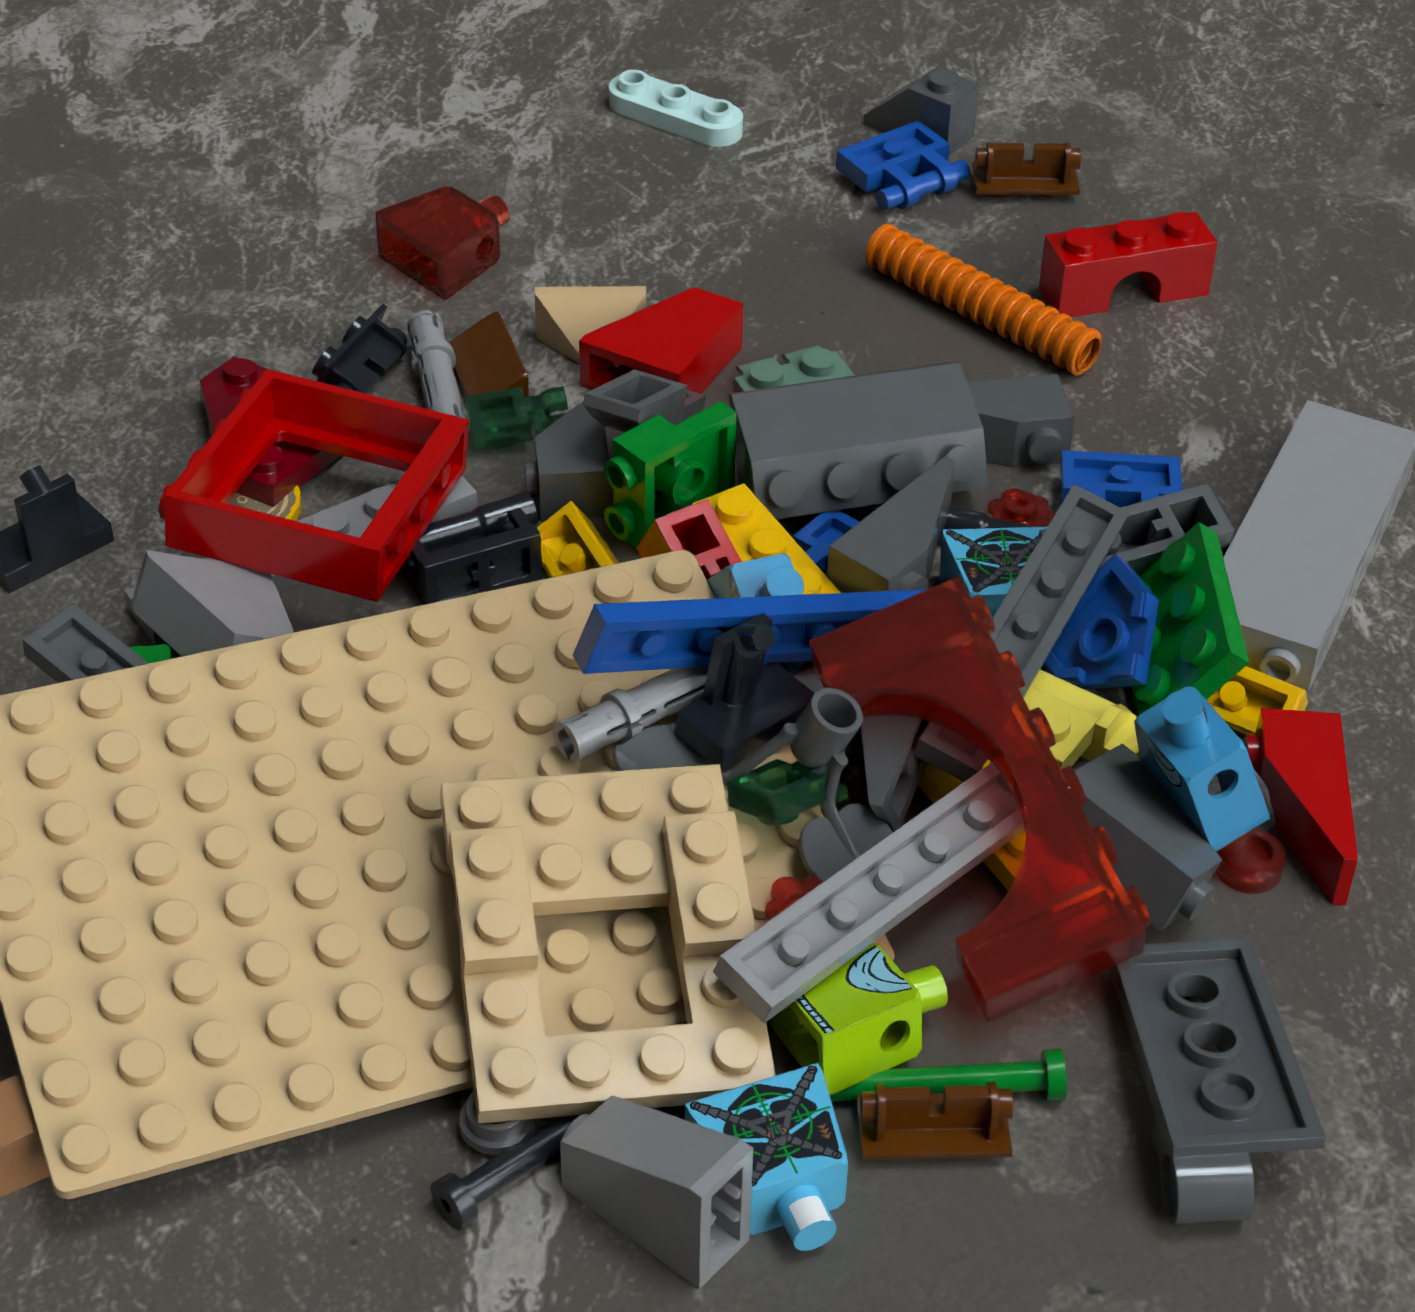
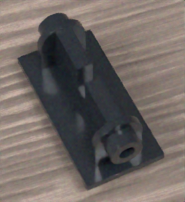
(364, 343)

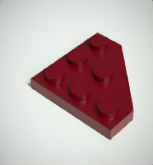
(285, 462)

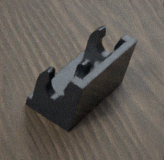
(479, 564)

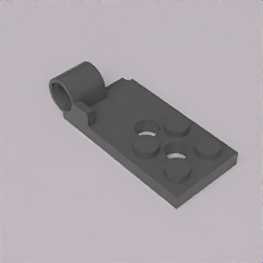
(1208, 1103)

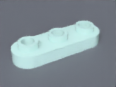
(675, 109)

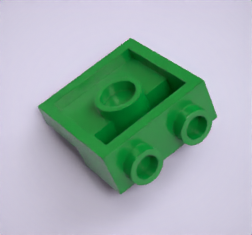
(668, 468)

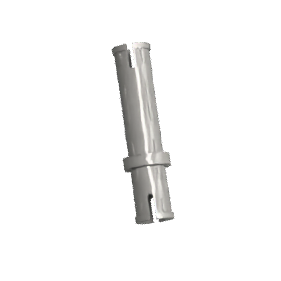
(434, 363)
(628, 712)

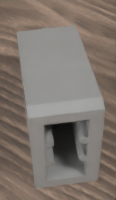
(207, 603)
(662, 1183)

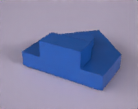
(1108, 632)

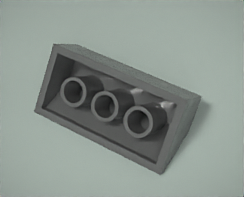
(856, 438)

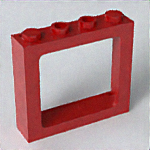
(330, 419)

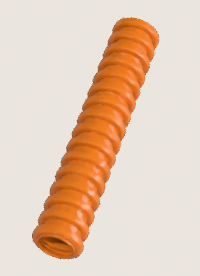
(983, 299)

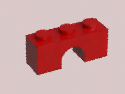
(1086, 264)

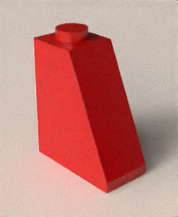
(675, 339)

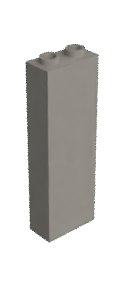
(1314, 536)

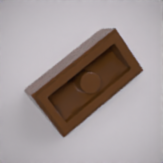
(488, 358)

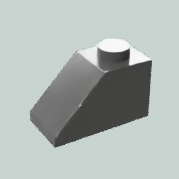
(937, 100)
(570, 466)

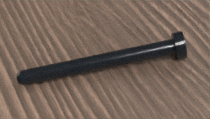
(458, 1197)

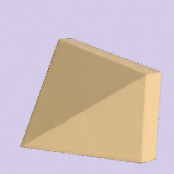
(571, 312)

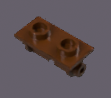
(1003, 172)
(935, 1125)

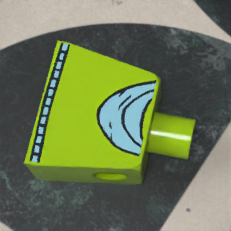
(861, 1018)

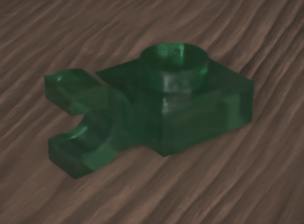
(508, 416)
(780, 791)

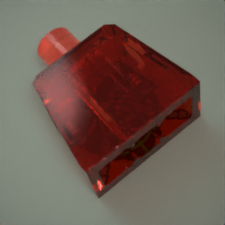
(442, 238)

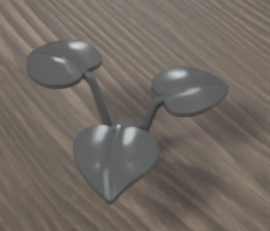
(817, 739)

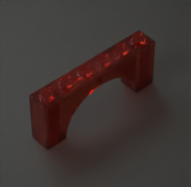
(1066, 904)

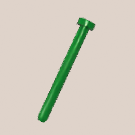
(1042, 1075)

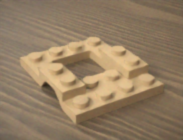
(590, 848)

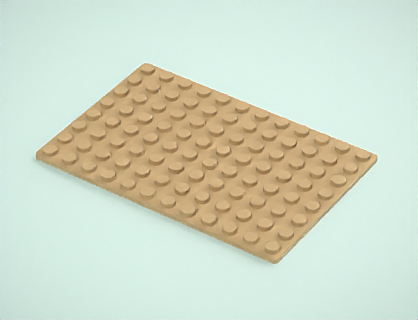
(245, 882)

